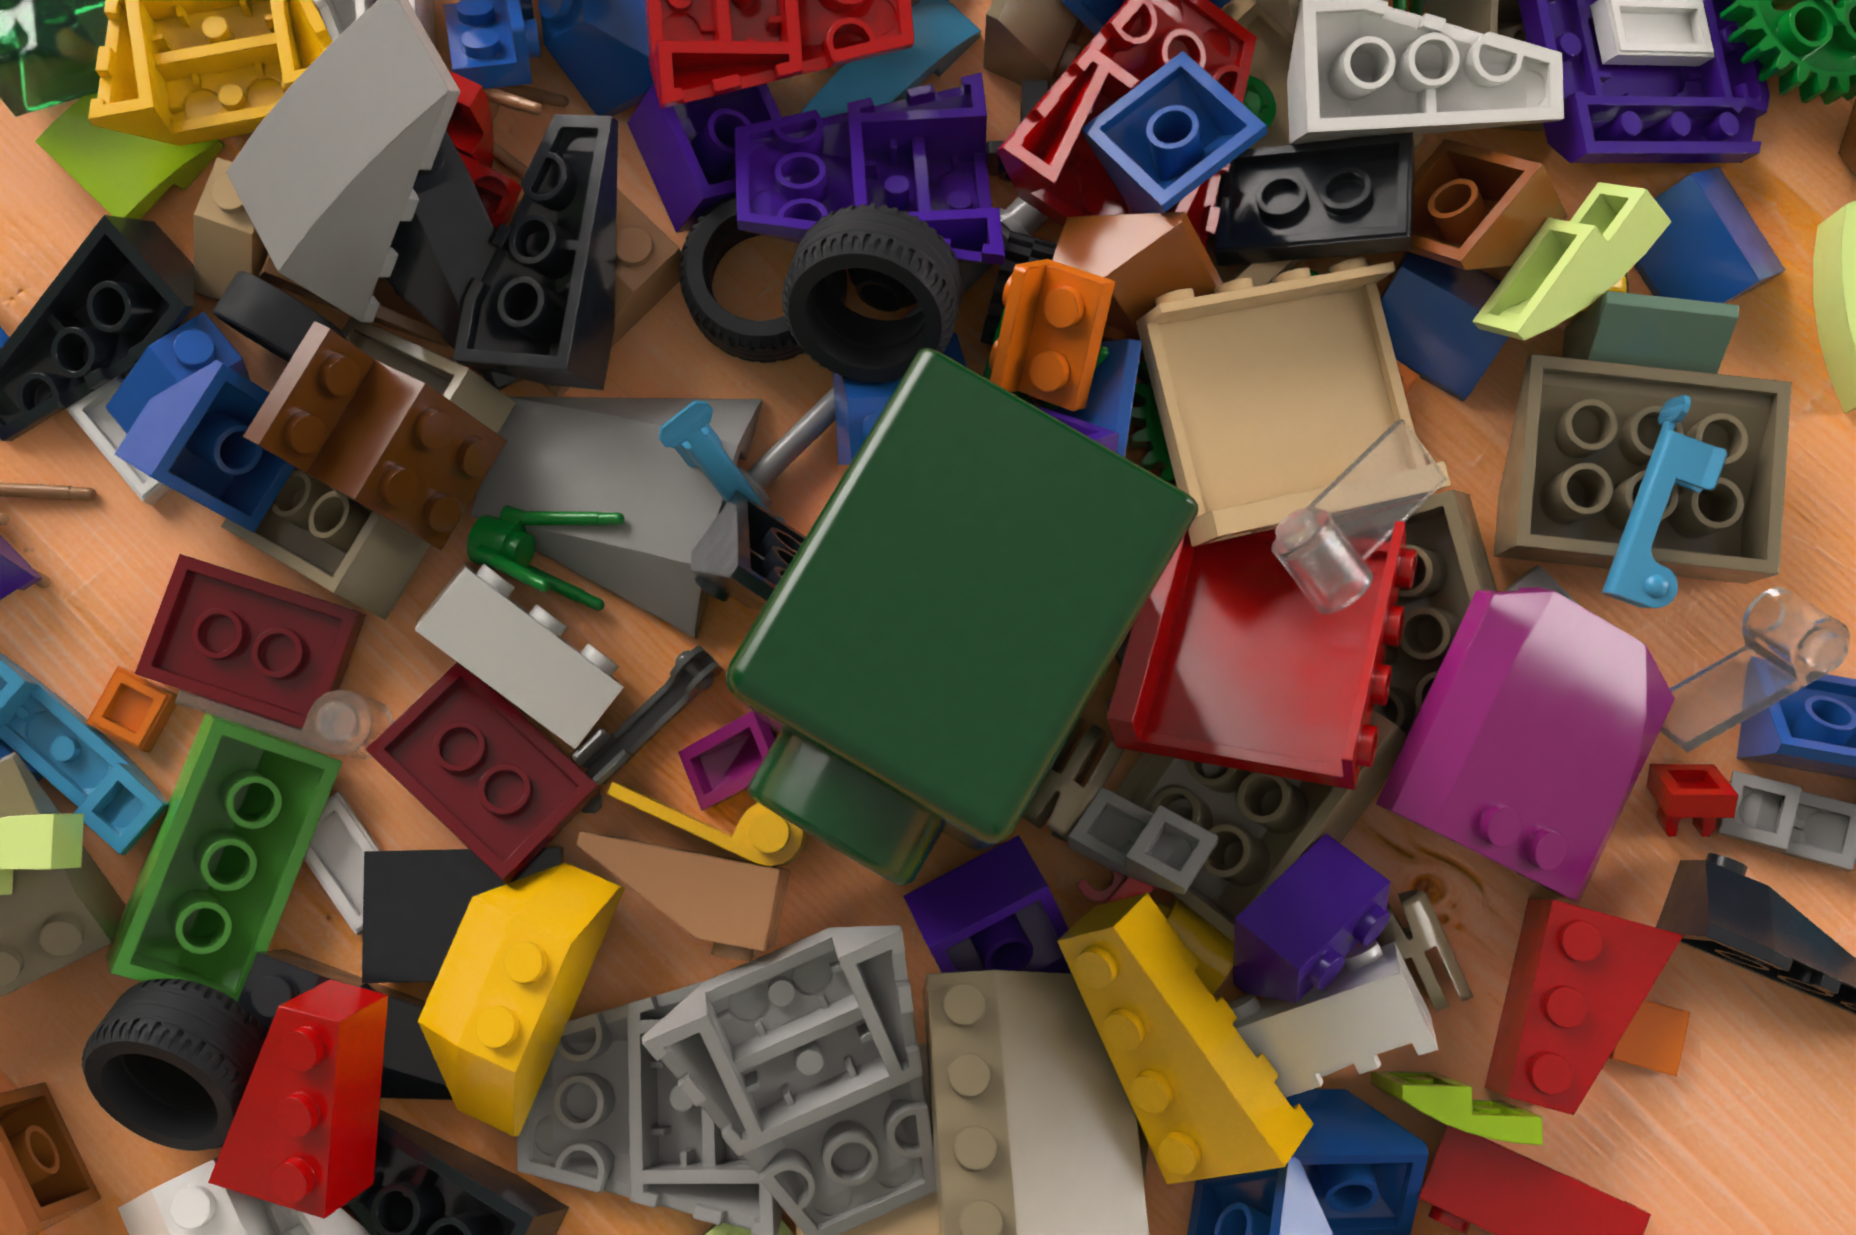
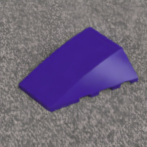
(901, 154)

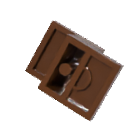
(375, 436)

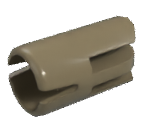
(1061, 794)
(1420, 936)

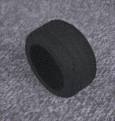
(881, 242)
(739, 337)
(173, 1062)

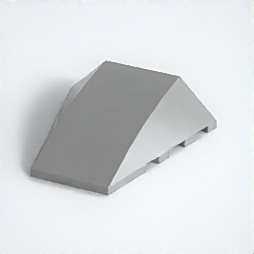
(342, 155)
(610, 460)
(812, 1074)
(626, 1128)

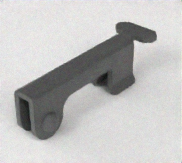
(609, 752)

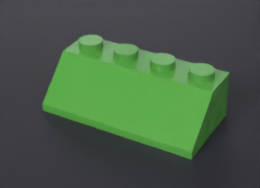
(223, 858)

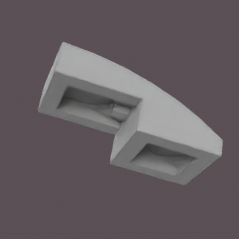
(1792, 822)
(1142, 845)

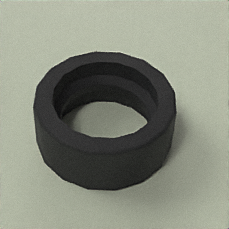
(267, 315)

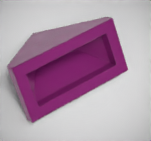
(727, 759)

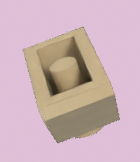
(223, 236)

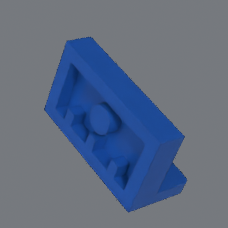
(492, 41)

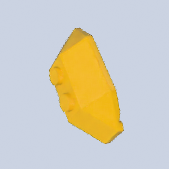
(514, 988)

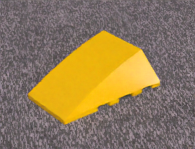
(201, 65)

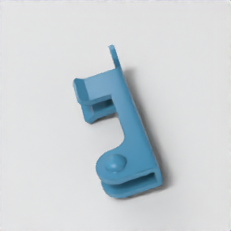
(705, 451)
(1675, 460)

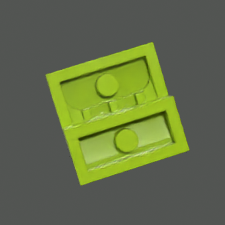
(119, 168)
(1453, 1105)

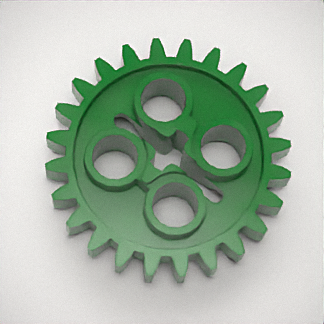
(1800, 43)

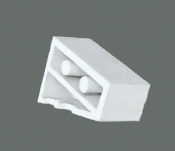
(520, 653)
(1349, 1022)

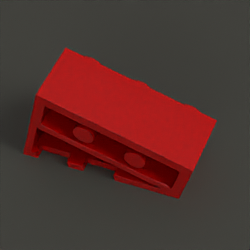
(1571, 1000)
(311, 1103)
(1518, 1196)

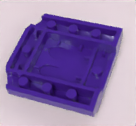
(1648, 109)

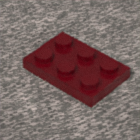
(248, 642)
(483, 771)

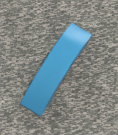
(939, 40)
(77, 759)

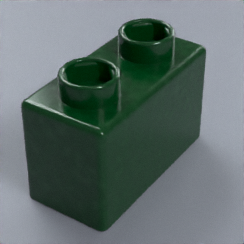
(948, 619)

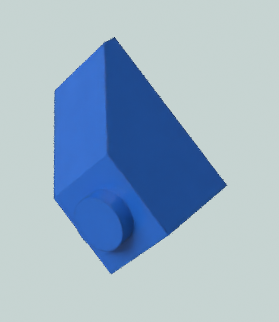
(170, 361)

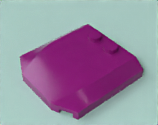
(1531, 736)

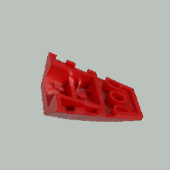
(737, 44)
(1047, 150)

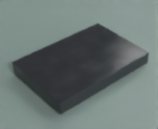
(1317, 200)
(418, 904)

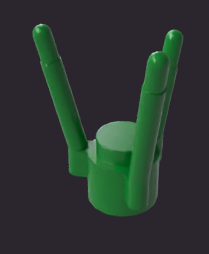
(508, 547)

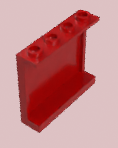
(1248, 672)

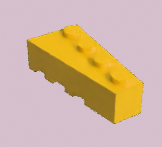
(1175, 1048)

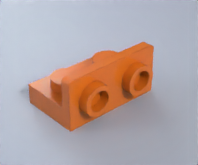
(1051, 332)

